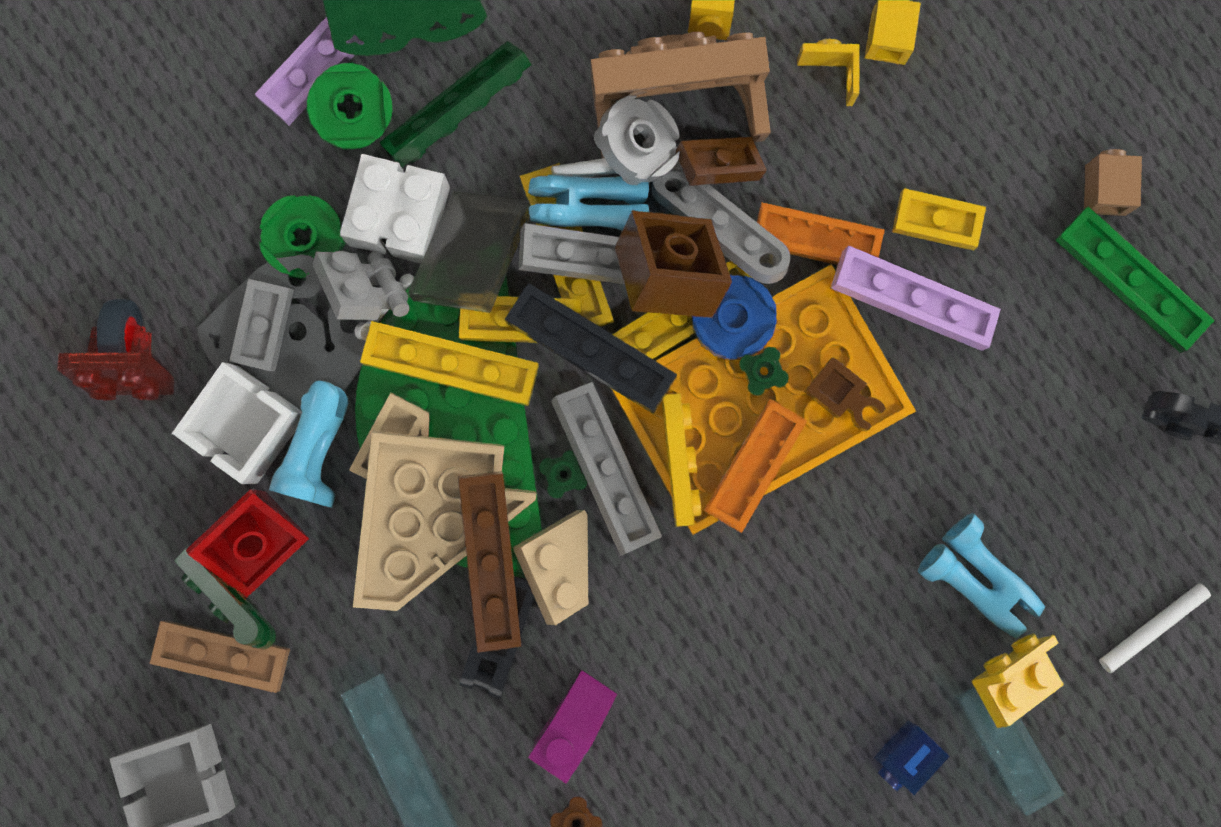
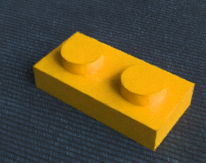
(939, 219)

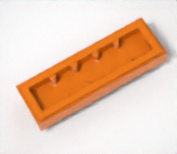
(818, 235)
(755, 466)

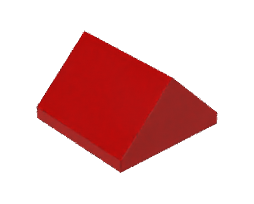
(248, 542)

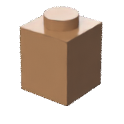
(1113, 183)

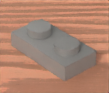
(261, 325)

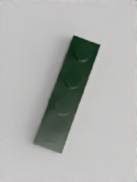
(454, 104)

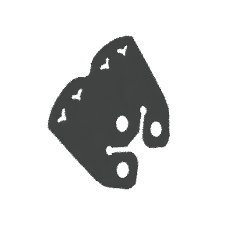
(299, 361)

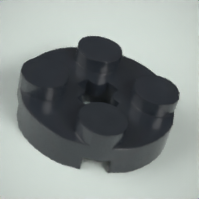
(1183, 416)

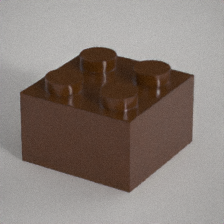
(672, 264)

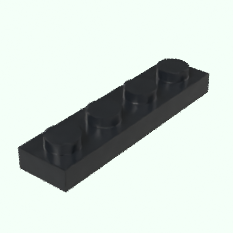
(591, 348)

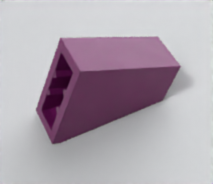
(572, 727)

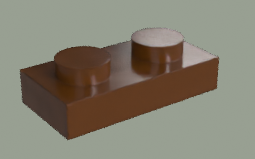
(720, 161)

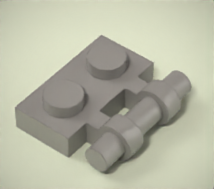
(351, 289)

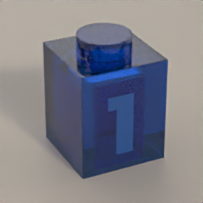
(910, 758)

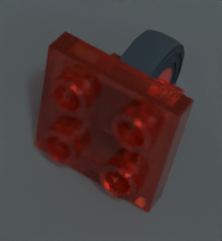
(118, 358)

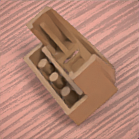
(686, 64)

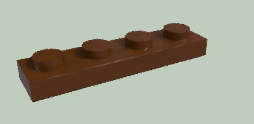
(489, 561)

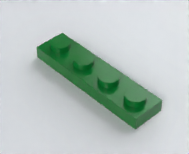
(1134, 280)

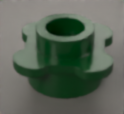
(757, 382)
(558, 485)

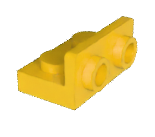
(1018, 679)

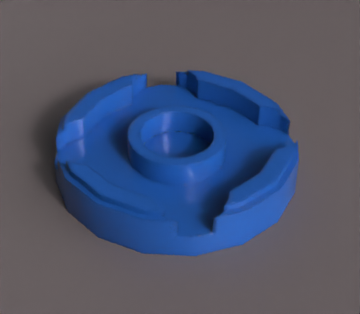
(741, 322)

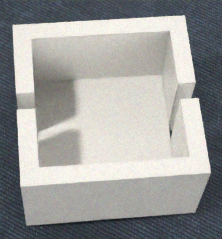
(395, 208)
(240, 418)

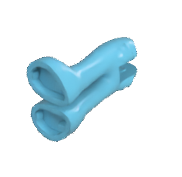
(572, 213)
(320, 419)
(1007, 586)

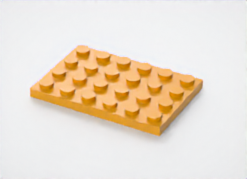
(808, 332)

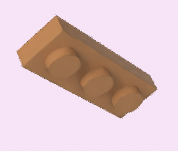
(218, 656)

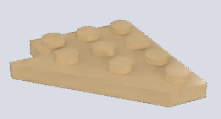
(415, 513)

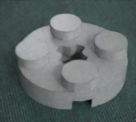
(622, 152)

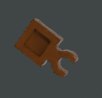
(839, 389)

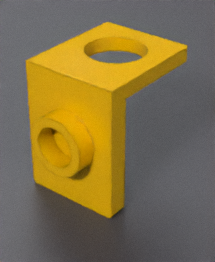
(833, 53)

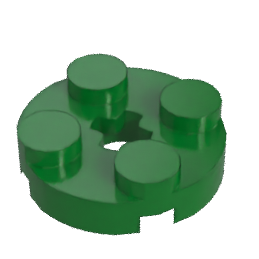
(365, 89)
(303, 213)

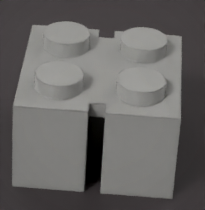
(177, 781)

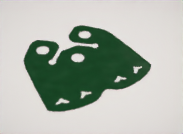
(400, 19)

